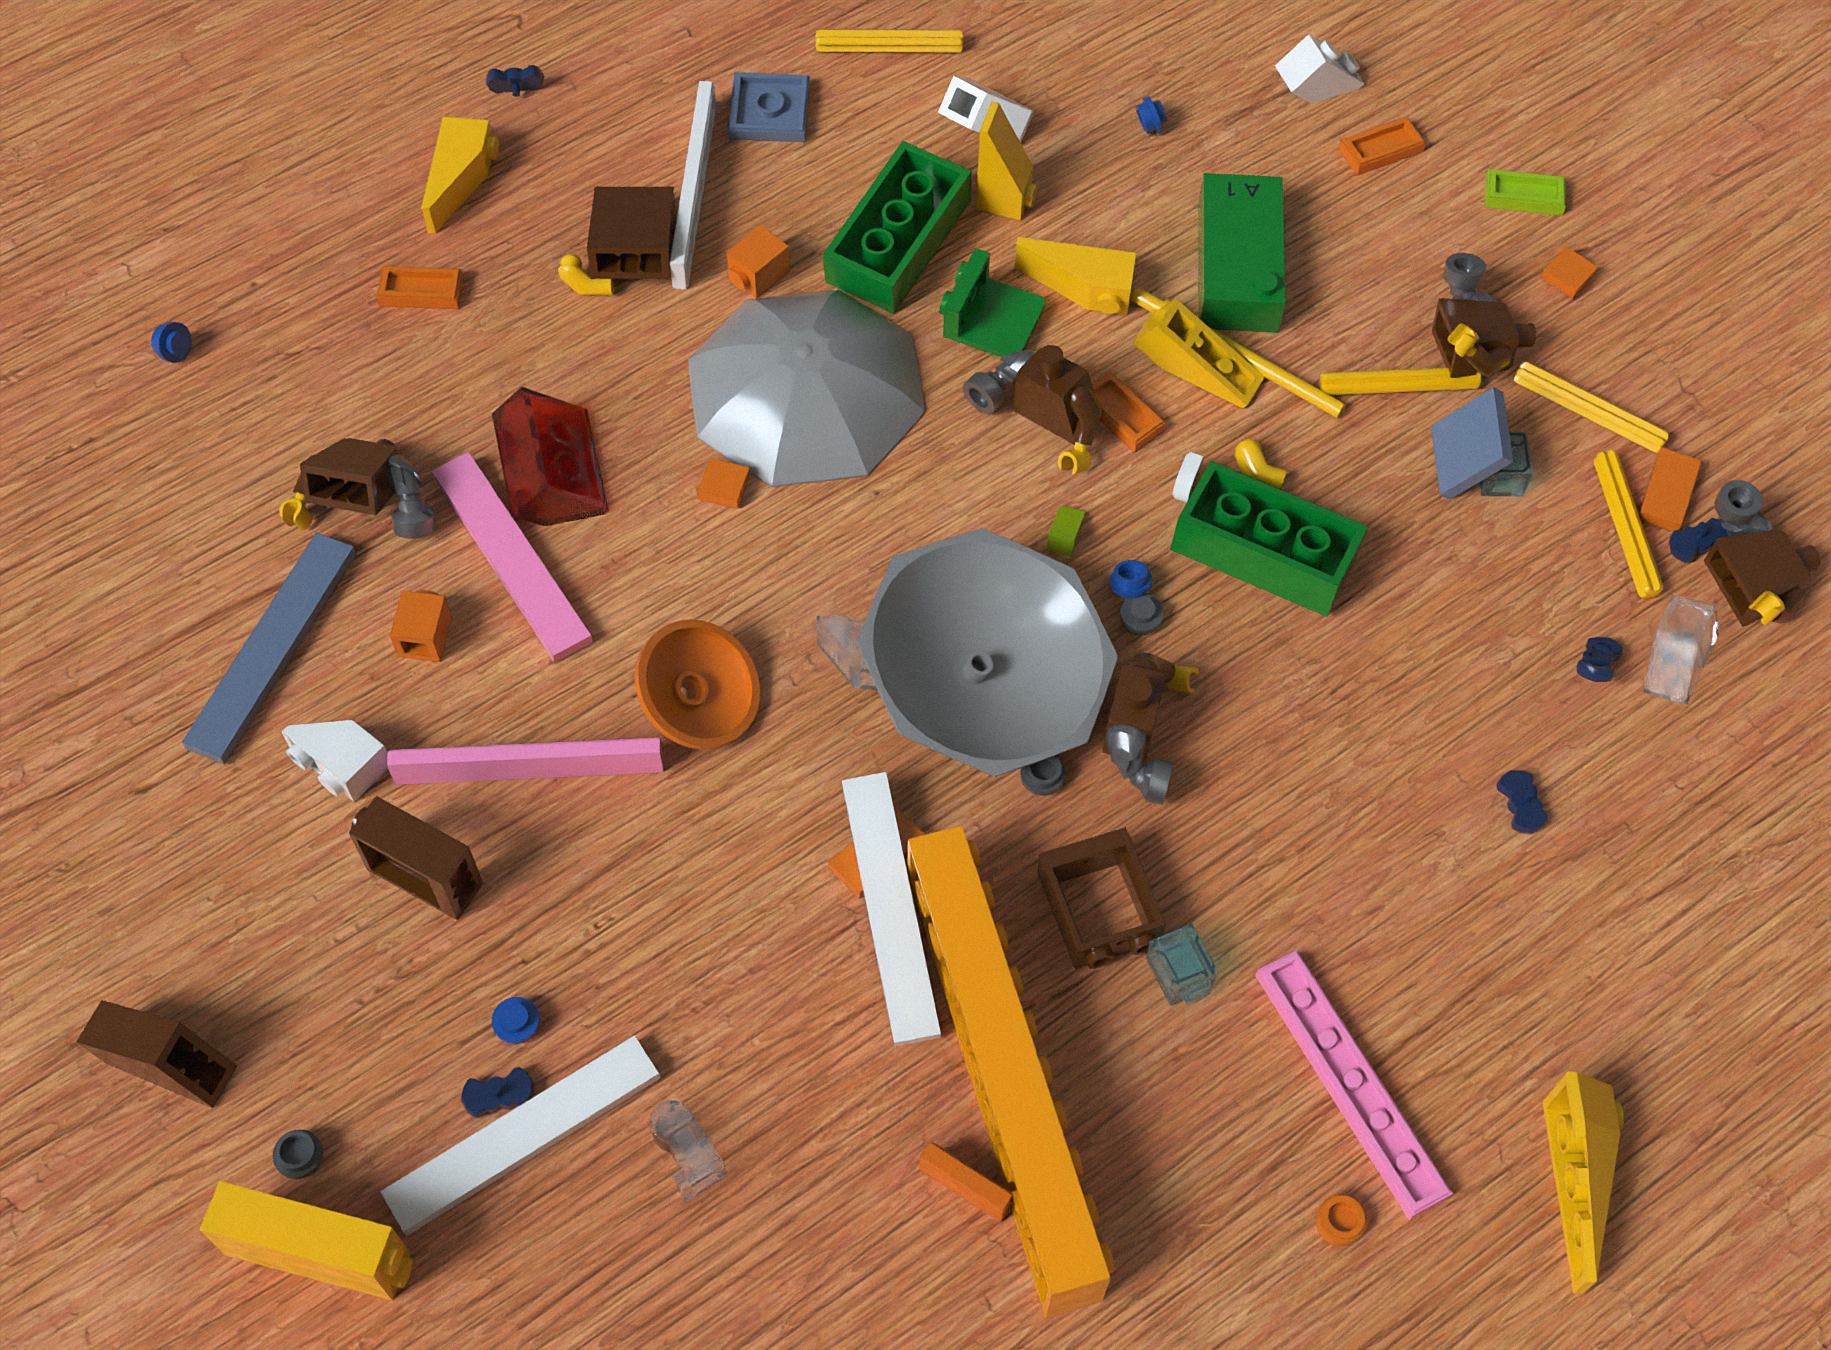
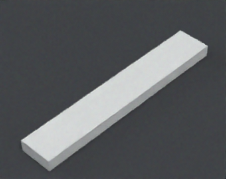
(693, 186)
(891, 910)
(519, 1135)

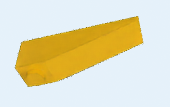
(1583, 1145)

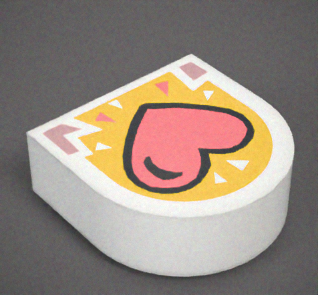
(1188, 477)

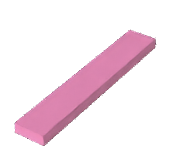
(512, 557)
(525, 761)
(1354, 1085)

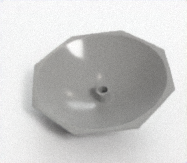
(806, 388)
(987, 652)

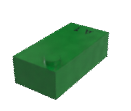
(897, 227)
(1241, 252)
(1268, 538)

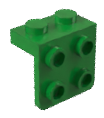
(987, 311)

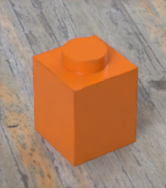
(758, 261)
(421, 625)

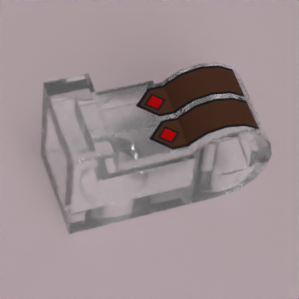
(681, 1135)

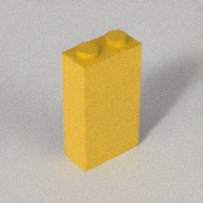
(307, 1241)

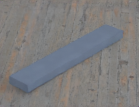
(269, 648)

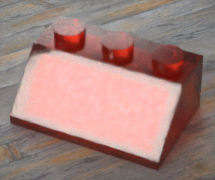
(548, 459)

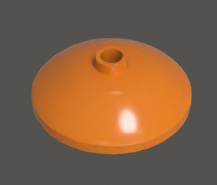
(713, 671)

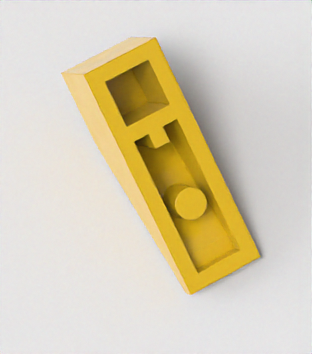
(457, 167)
(1003, 168)
(1084, 274)
(1196, 354)

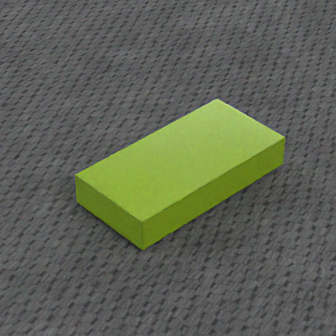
(1525, 192)

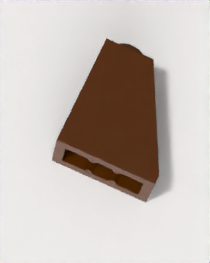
(157, 1052)

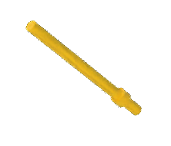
(1265, 367)

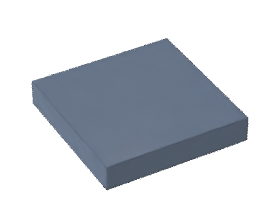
(769, 107)
(1472, 443)

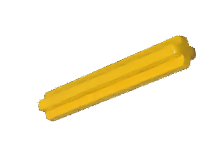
(889, 41)
(1395, 381)
(1591, 407)
(1628, 524)

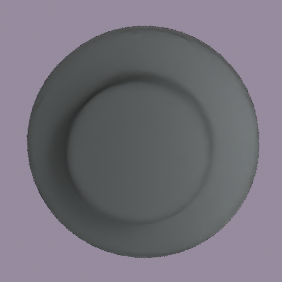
(1141, 614)
(1044, 776)
(297, 1154)

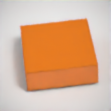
(1569, 272)
(723, 483)

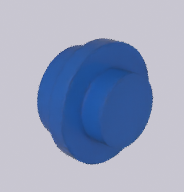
(1151, 115)
(171, 341)
(1131, 579)
(515, 1020)

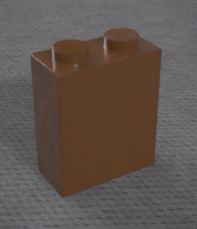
(631, 232)

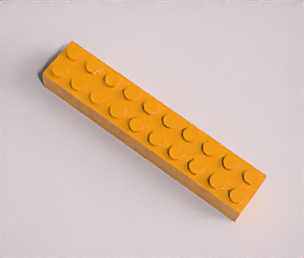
(1008, 1074)

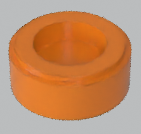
(1341, 1219)

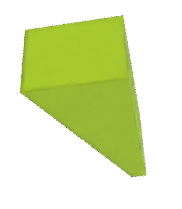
(1065, 531)

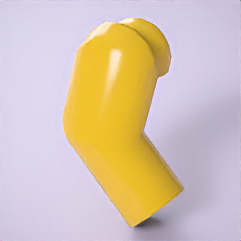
(580, 281)
(1253, 464)

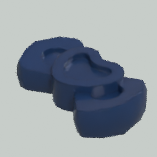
(515, 80)
(1695, 540)
(1598, 659)
(1522, 801)
(497, 1093)

